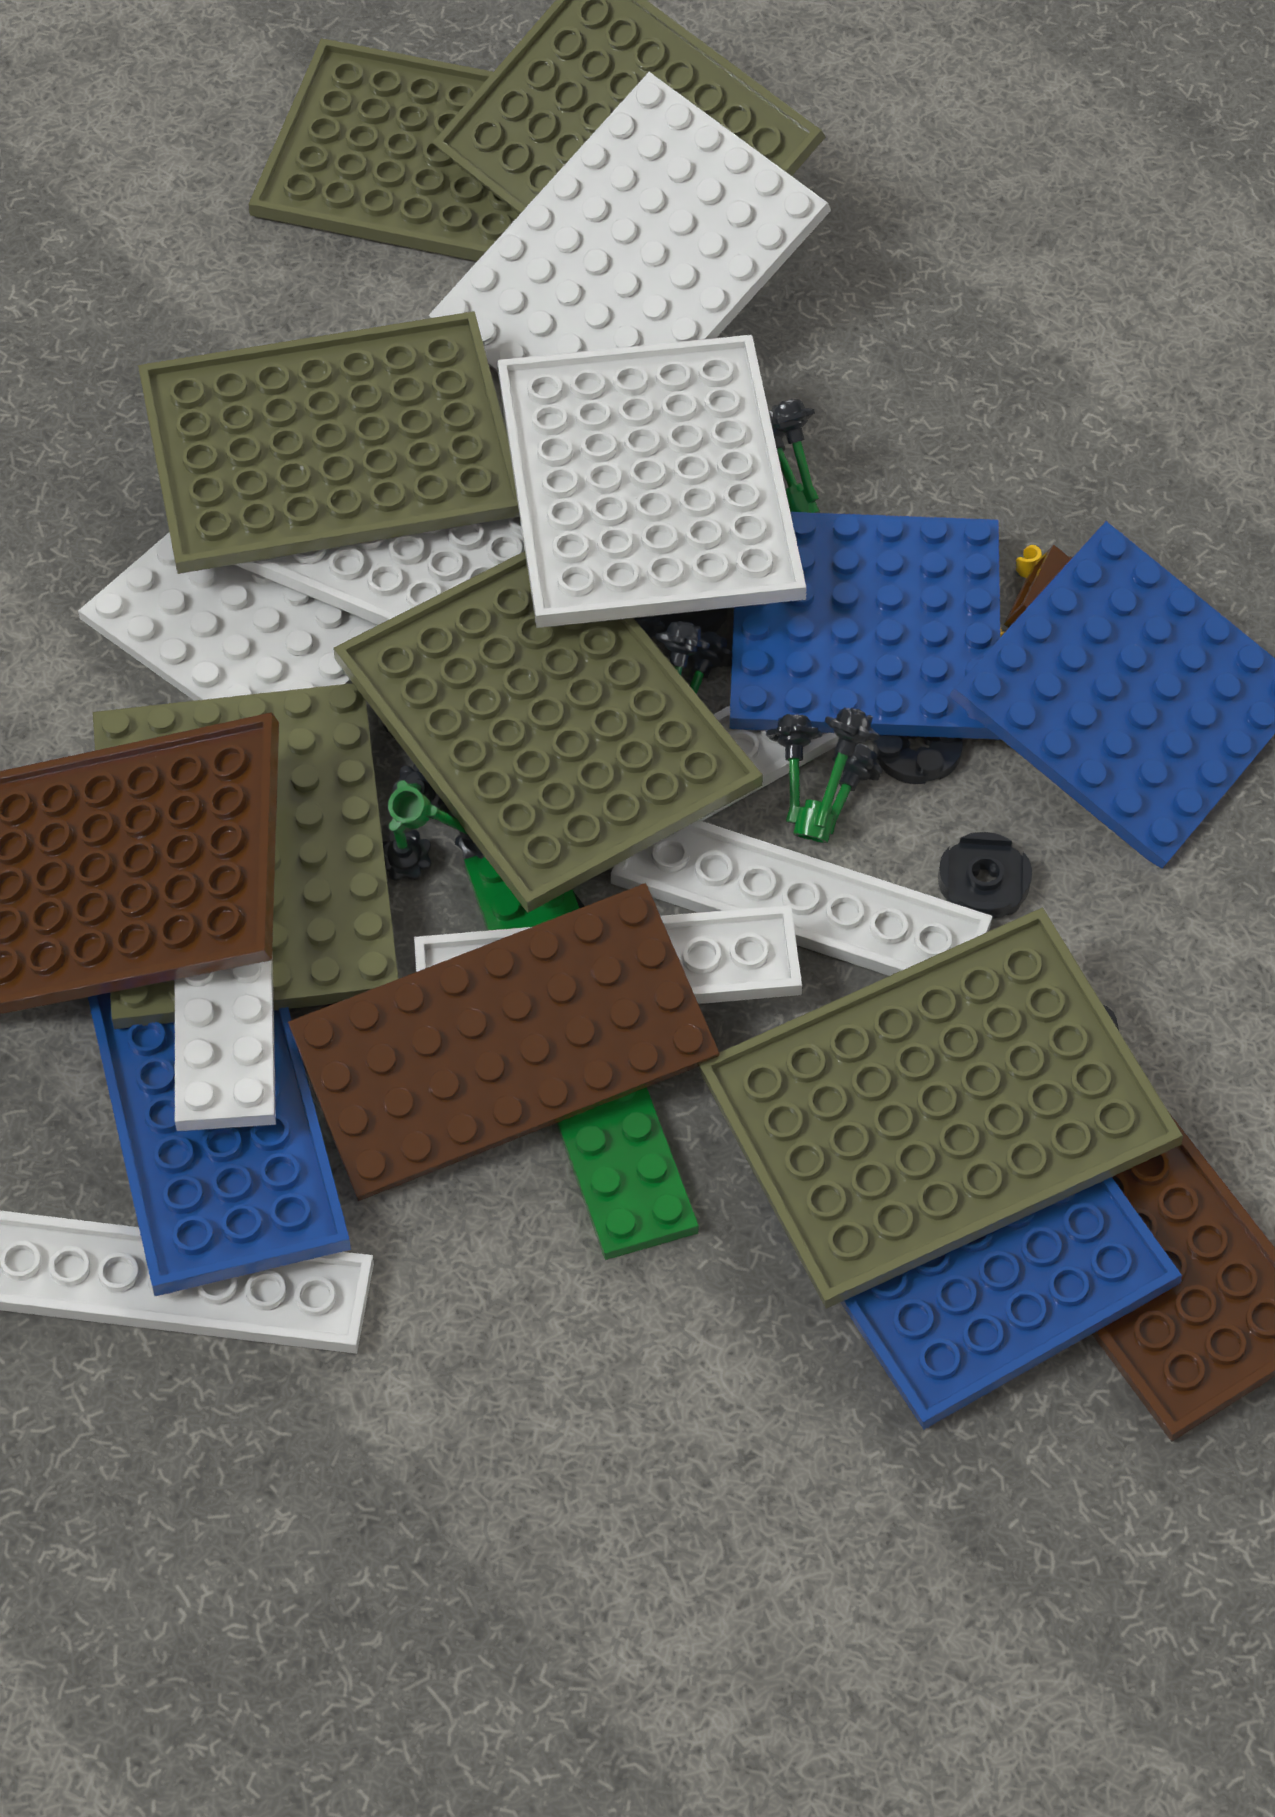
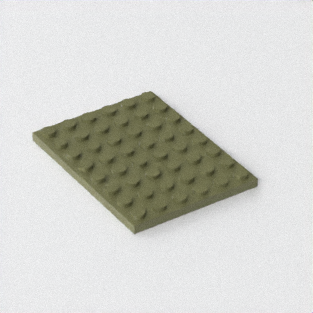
(577, 72)
(364, 158)
(328, 441)
(545, 739)
(329, 852)
(937, 1106)

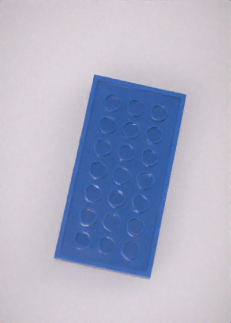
(222, 1196)

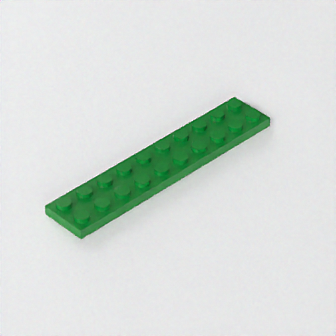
(613, 1148)

